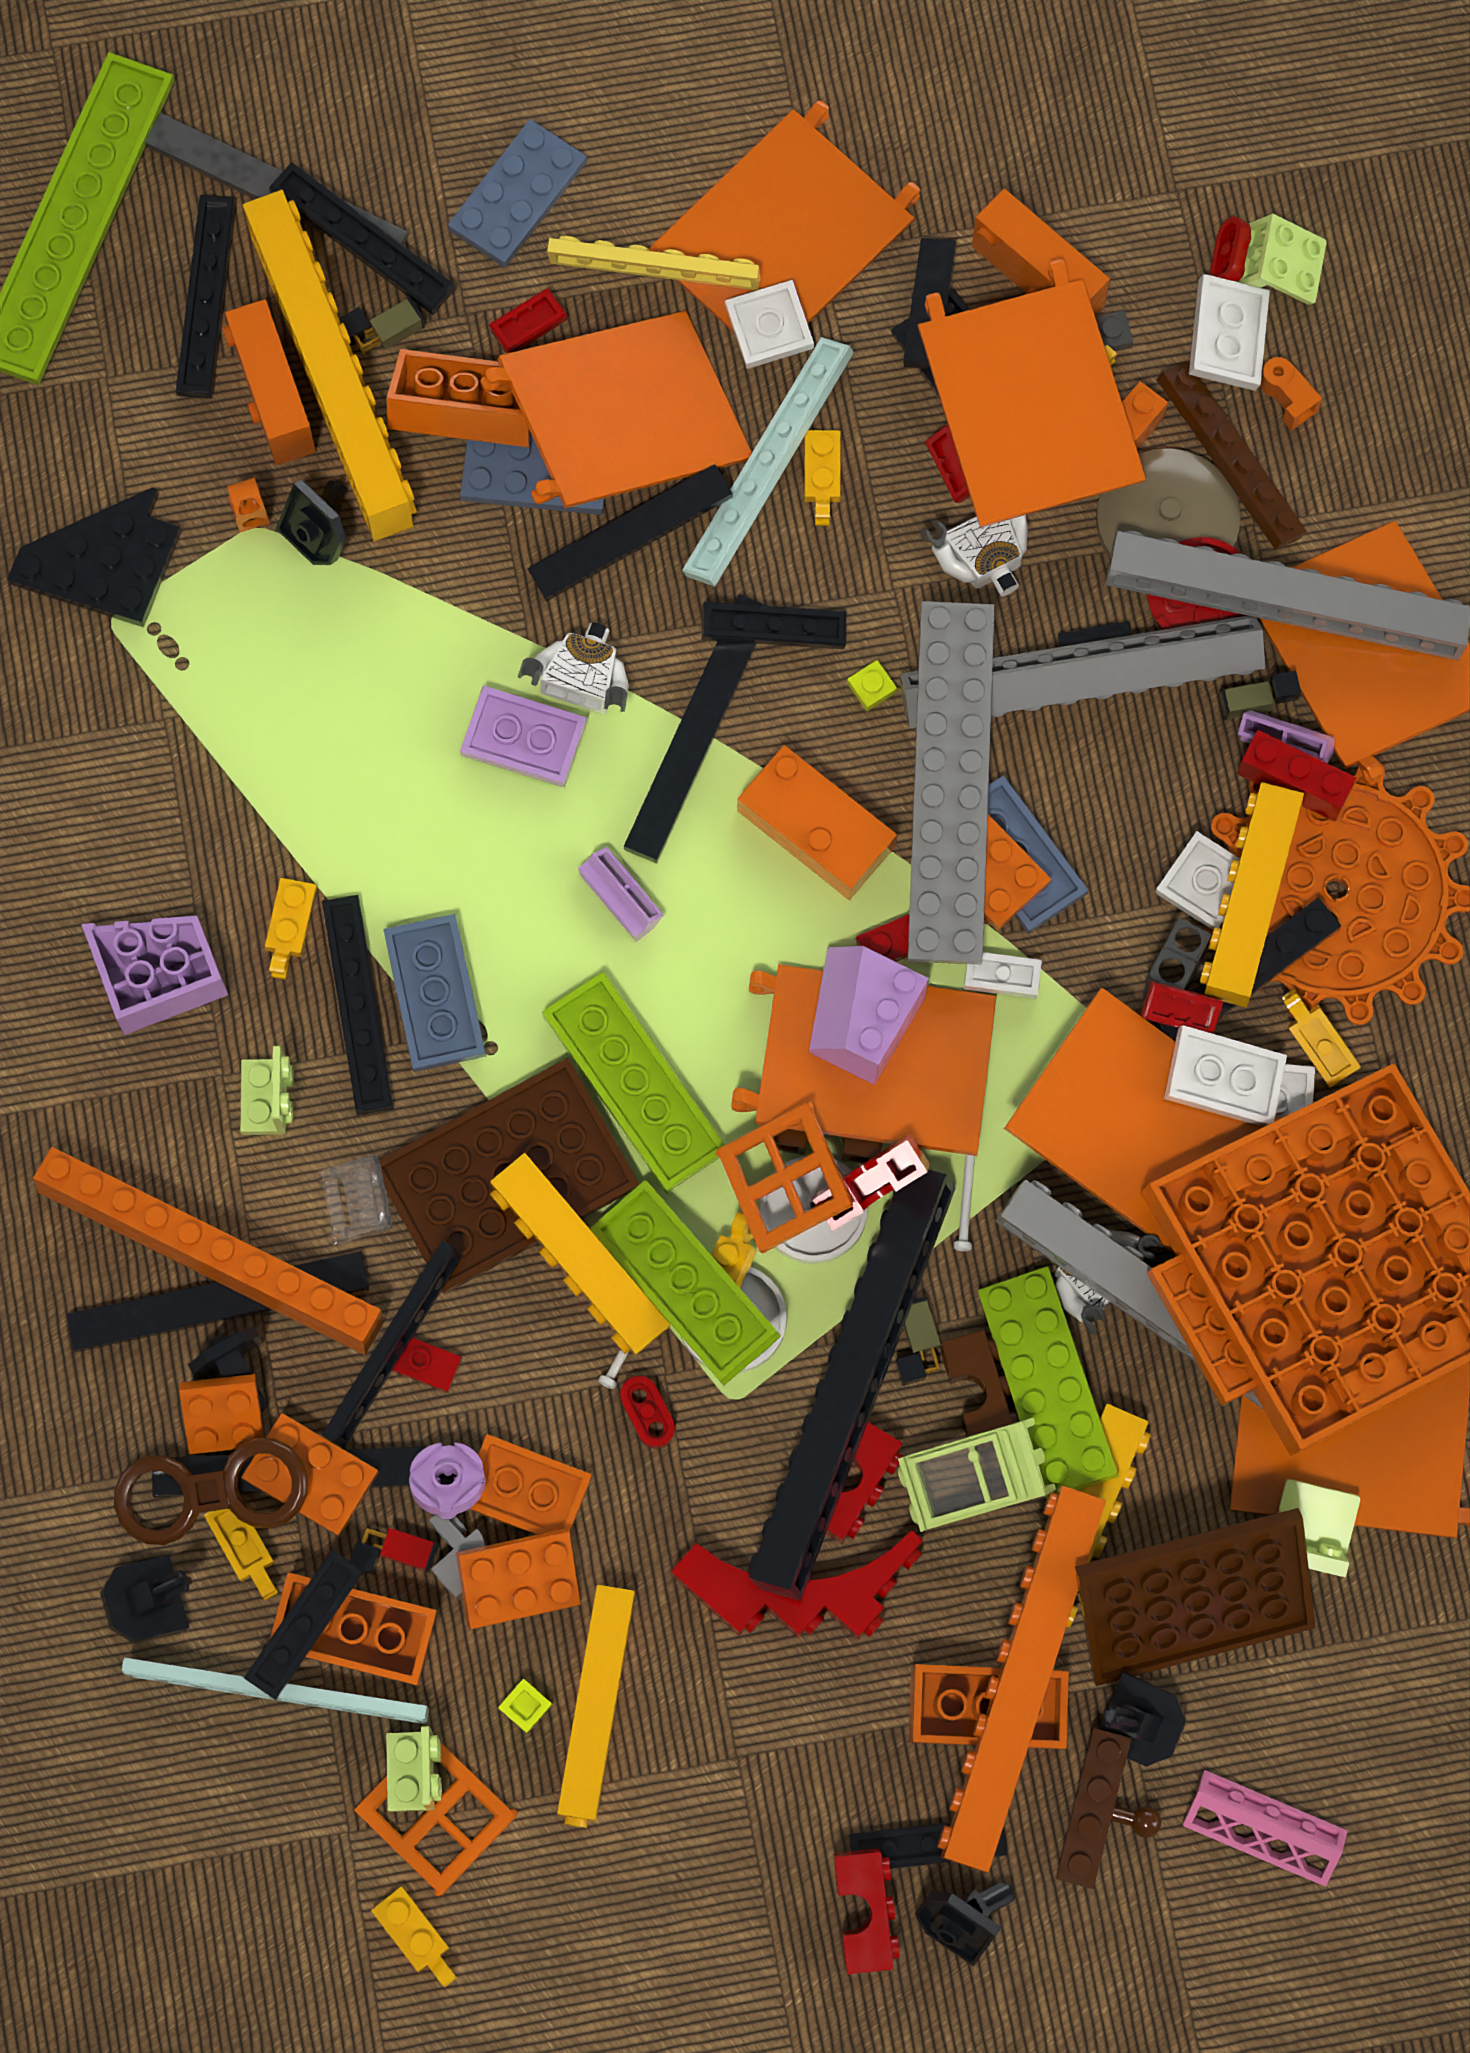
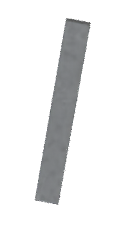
(230, 165)

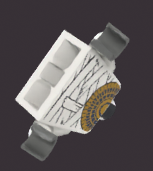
(981, 553)
(580, 671)
(1083, 1301)

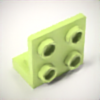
(1284, 258)
(264, 1095)
(1327, 1523)
(411, 1770)

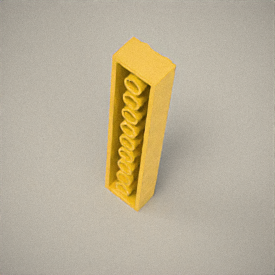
(330, 365)

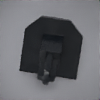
(314, 521)
(226, 1355)
(146, 1599)
(1147, 1716)
(964, 1922)

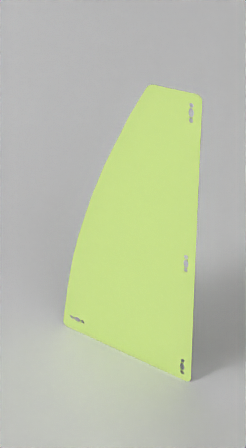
(345, 730)

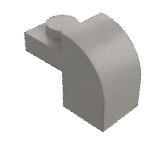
(447, 1569)

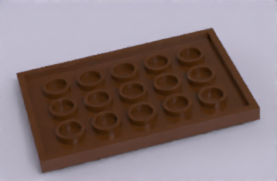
(446, 1175)
(1196, 1596)

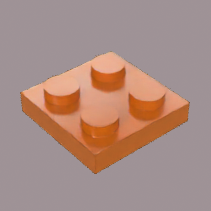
(220, 1413)

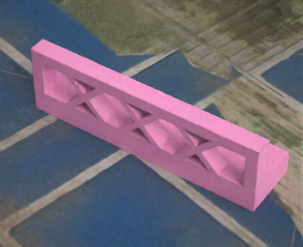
(1269, 1822)

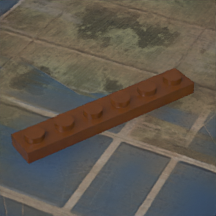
(1231, 456)

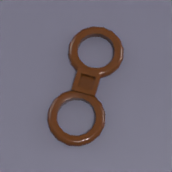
(210, 1491)

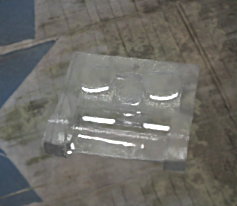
(364, 1198)

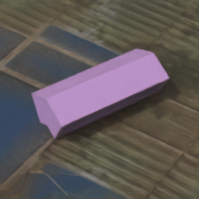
(1288, 734)
(620, 893)

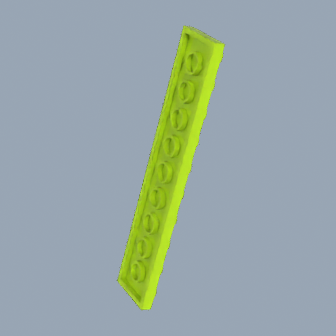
(77, 213)

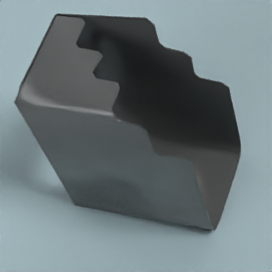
(1186, 958)

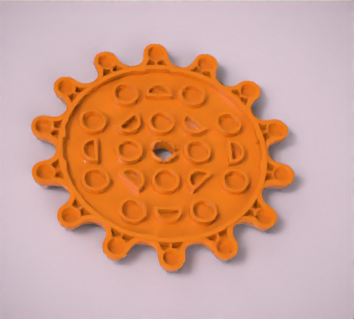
(1392, 899)

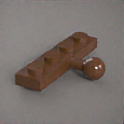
(1096, 1808)

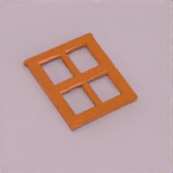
(784, 1177)
(405, 1844)

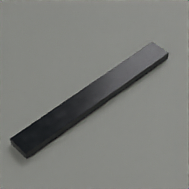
(689, 746)
(195, 1306)
(390, 1462)

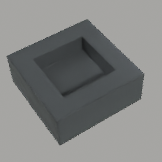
(1115, 330)

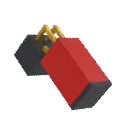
(397, 1547)

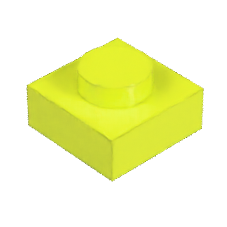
(872, 685)
(525, 1706)

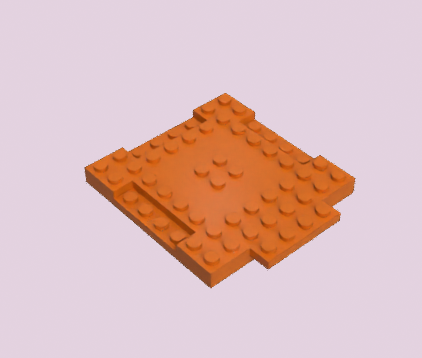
(1321, 1260)

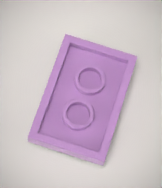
(523, 736)

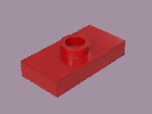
(528, 321)
(946, 459)
(1181, 1007)
(428, 1365)

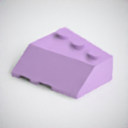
(154, 968)
(864, 1009)

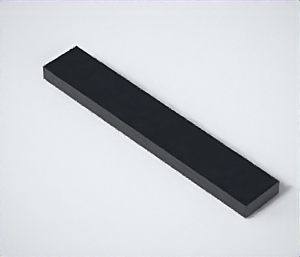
(364, 239)
(205, 297)
(630, 532)
(357, 1005)
(392, 1344)

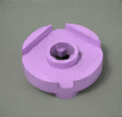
(452, 1498)

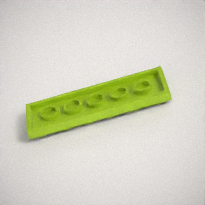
(634, 1081)
(685, 1282)
(1048, 1380)

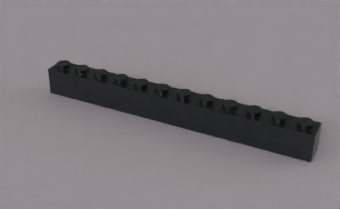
(850, 1386)

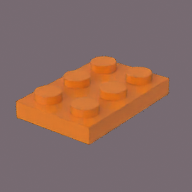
(1010, 877)
(334, 1476)
(529, 1488)
(518, 1578)

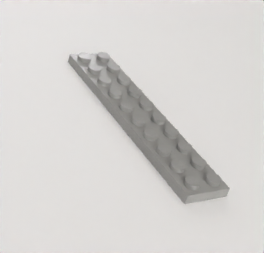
(951, 783)

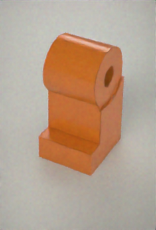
(1291, 390)
(247, 504)

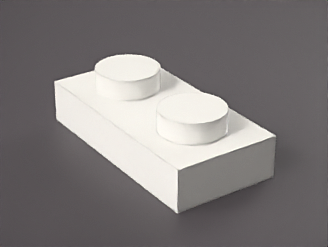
(1004, 975)

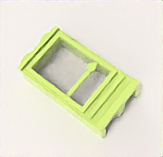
(973, 1475)

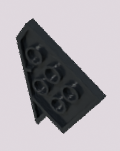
(103, 561)

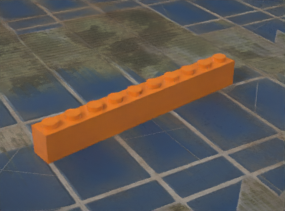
(208, 1251)
(1022, 1679)

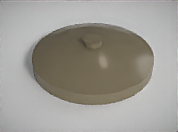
(1177, 502)

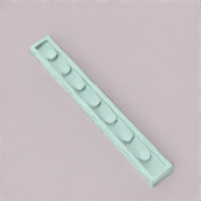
(768, 461)
(291, 1693)

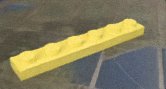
(643, 262)

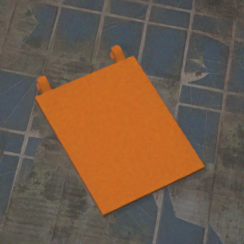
(794, 213)
(1030, 400)
(621, 409)
(1367, 690)
(926, 1089)
(1105, 1113)
(1397, 1460)

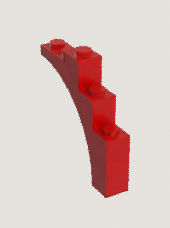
(844, 1597)

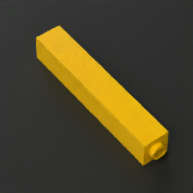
(596, 1706)

